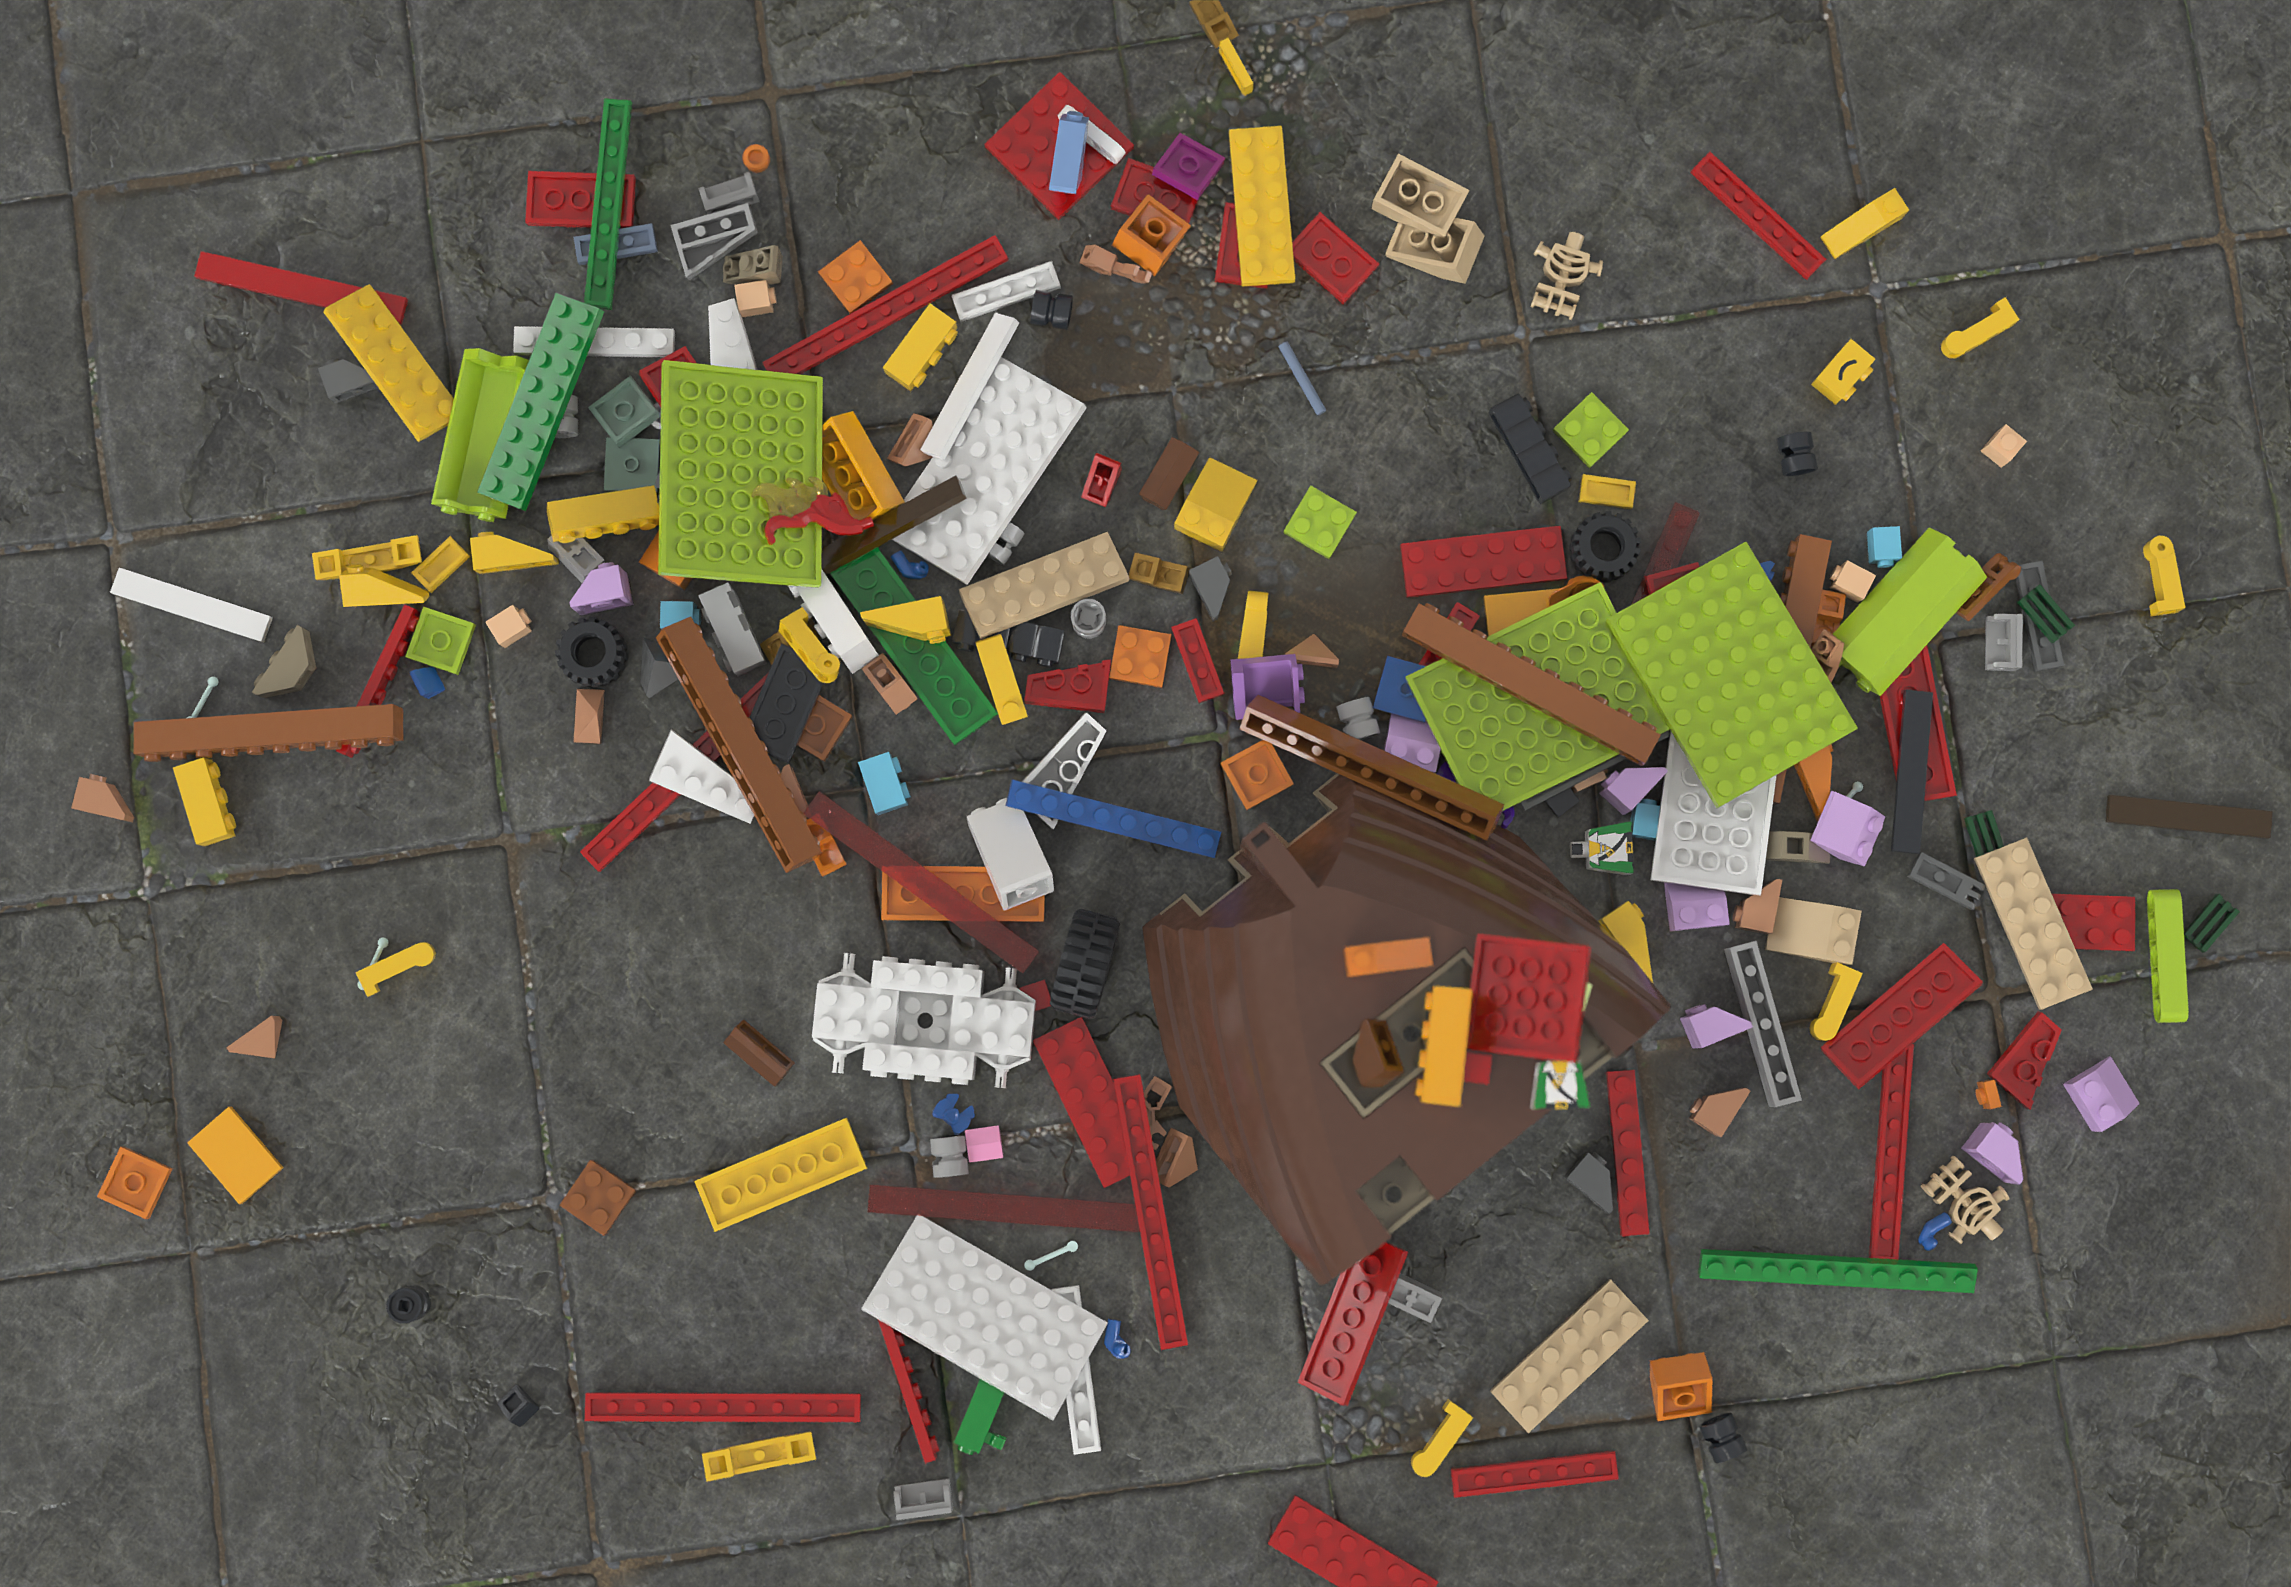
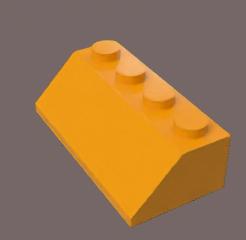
(855, 469)
(1445, 1045)

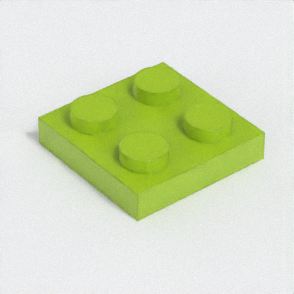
(1590, 430)
(1319, 522)
(440, 640)

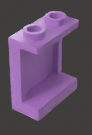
(1269, 677)

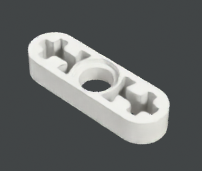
(1100, 140)

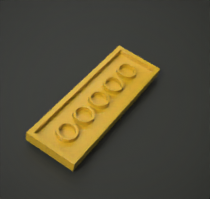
(1261, 206)
(392, 361)
(780, 1174)

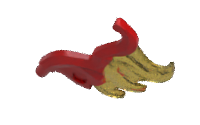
(807, 504)

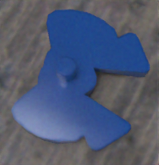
(947, 1112)

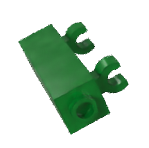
(978, 1420)

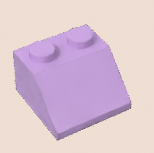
(603, 590)
(1412, 742)
(1630, 786)
(1848, 829)
(1695, 907)
(1711, 1025)
(2102, 1095)
(1996, 1151)

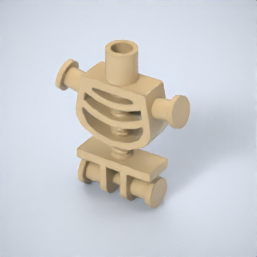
(1569, 256)
(1981, 1216)

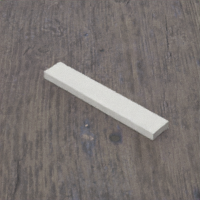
(969, 386)
(191, 605)
(1081, 1397)

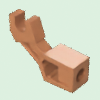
(1106, 263)
(1162, 1089)

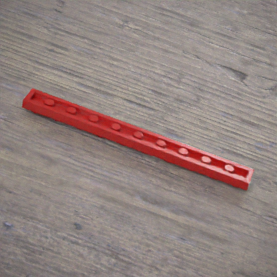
(889, 308)
(650, 803)
(1150, 1211)
(722, 1407)

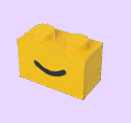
(1843, 372)

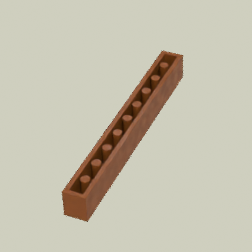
(1802, 596)
(1530, 684)
(268, 732)
(739, 744)
(1372, 767)

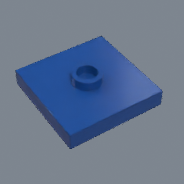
(1394, 692)

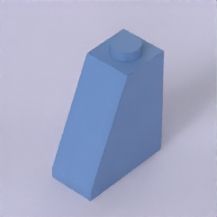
(1069, 153)

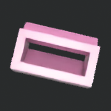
(984, 1144)

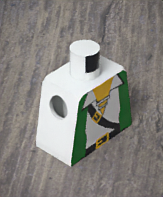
(1607, 849)
(1558, 1086)

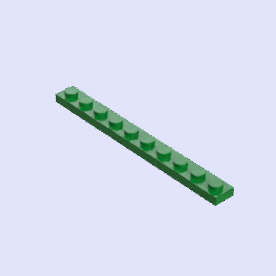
(1837, 1271)

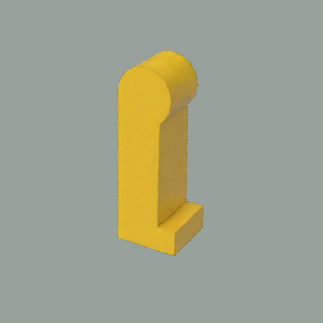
(1961, 342)
(2165, 576)
(1254, 625)
(807, 646)
(418, 954)
(1836, 1002)
(1428, 1460)

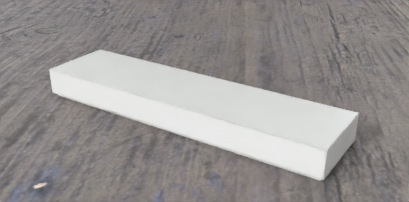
(1005, 291)

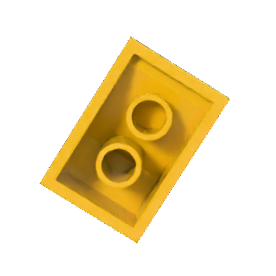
(1215, 504)
(916, 619)

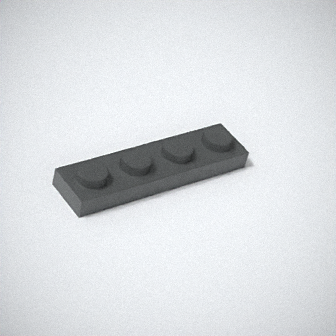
(2043, 652)

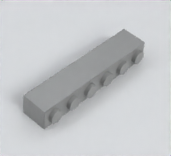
(1766, 1034)

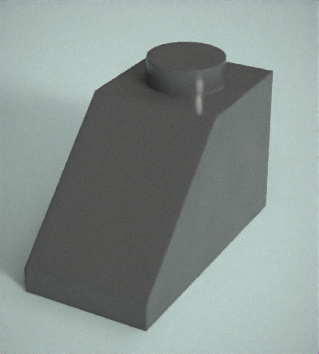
(345, 380)
(1212, 583)
(1592, 1180)

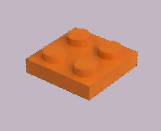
(855, 277)
(1140, 656)
(1257, 774)
(134, 1182)

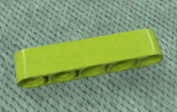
(2167, 955)

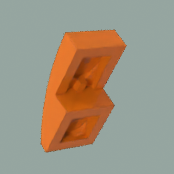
(1829, 613)
(831, 857)

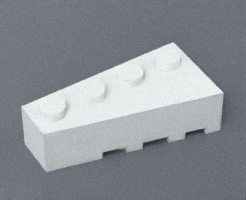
(728, 337)
(836, 623)
(1067, 760)
(695, 775)

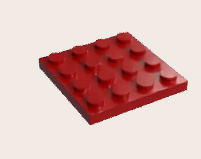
(1029, 144)
(1527, 997)

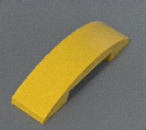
(382, 557)
(758, 1455)

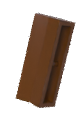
(1168, 473)
(759, 1053)

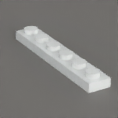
(609, 341)

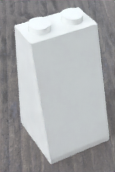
(1010, 854)

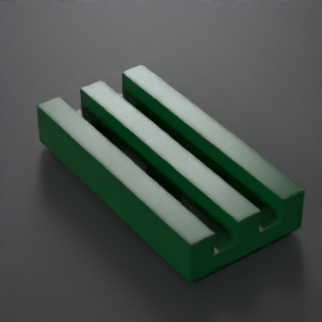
(2051, 604)
(1985, 835)
(2225, 906)

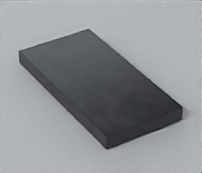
(785, 704)

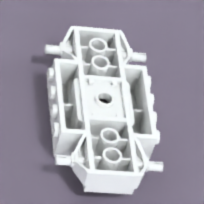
(886, 1014)

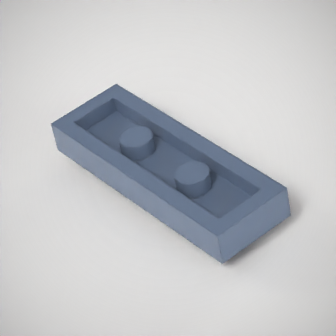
(632, 242)

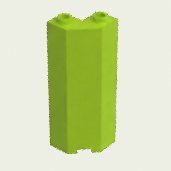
(477, 417)
(1907, 610)

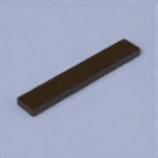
(893, 524)
(2189, 816)

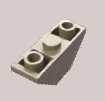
(754, 266)
(288, 667)
(1795, 848)

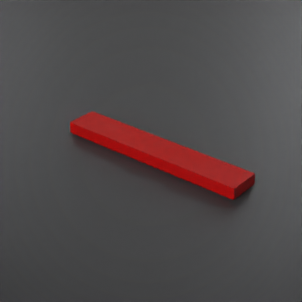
(1758, 215)
(1534, 1474)

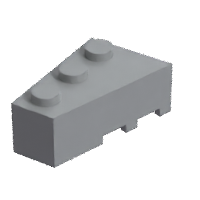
(711, 237)
(732, 629)

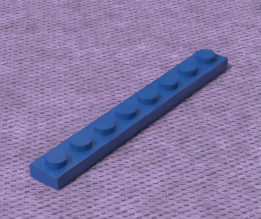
(1113, 818)

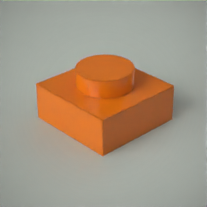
(1988, 1094)

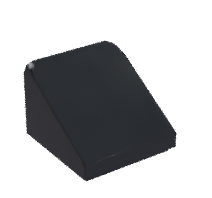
(518, 1406)

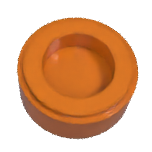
(756, 158)

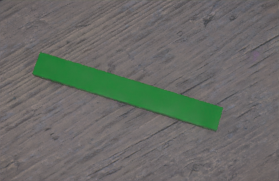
(608, 203)

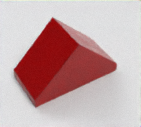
(1101, 480)

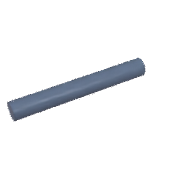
(1302, 378)

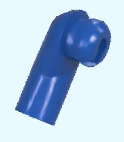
(910, 569)
(1931, 1227)
(1114, 1342)

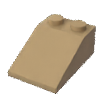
(1419, 197)
(1439, 256)
(1815, 931)

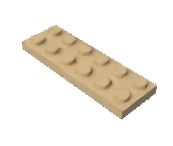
(1044, 585)
(2033, 924)
(1569, 1355)

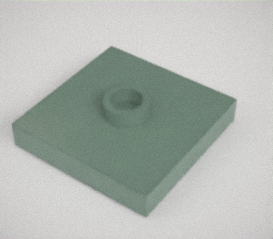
(624, 411)
(631, 465)

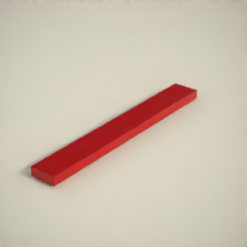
(284, 283)
(1891, 1157)

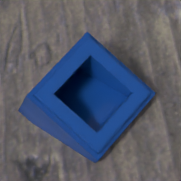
(427, 681)

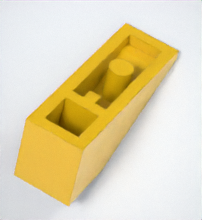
(1865, 223)
(498, 554)
(372, 587)
(1001, 679)
(1629, 930)

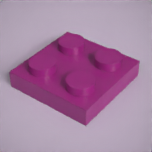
(1188, 166)

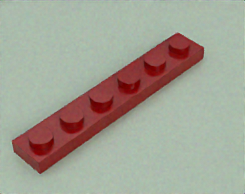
(386, 665)
(1627, 1153)
(911, 1392)

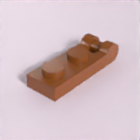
(1991, 586)

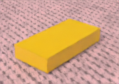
(1235, 67)
(1607, 491)
(440, 564)

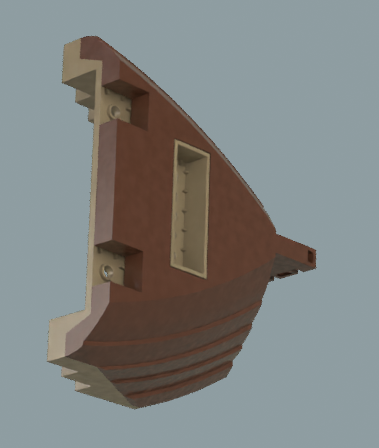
(1270, 1023)

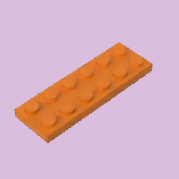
(971, 882)

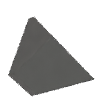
(655, 669)

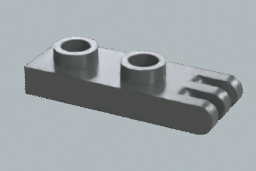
(1945, 880)

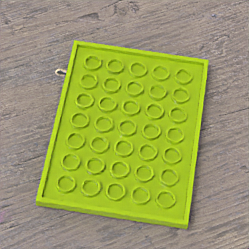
(719, 442)
(1731, 674)
(1511, 747)

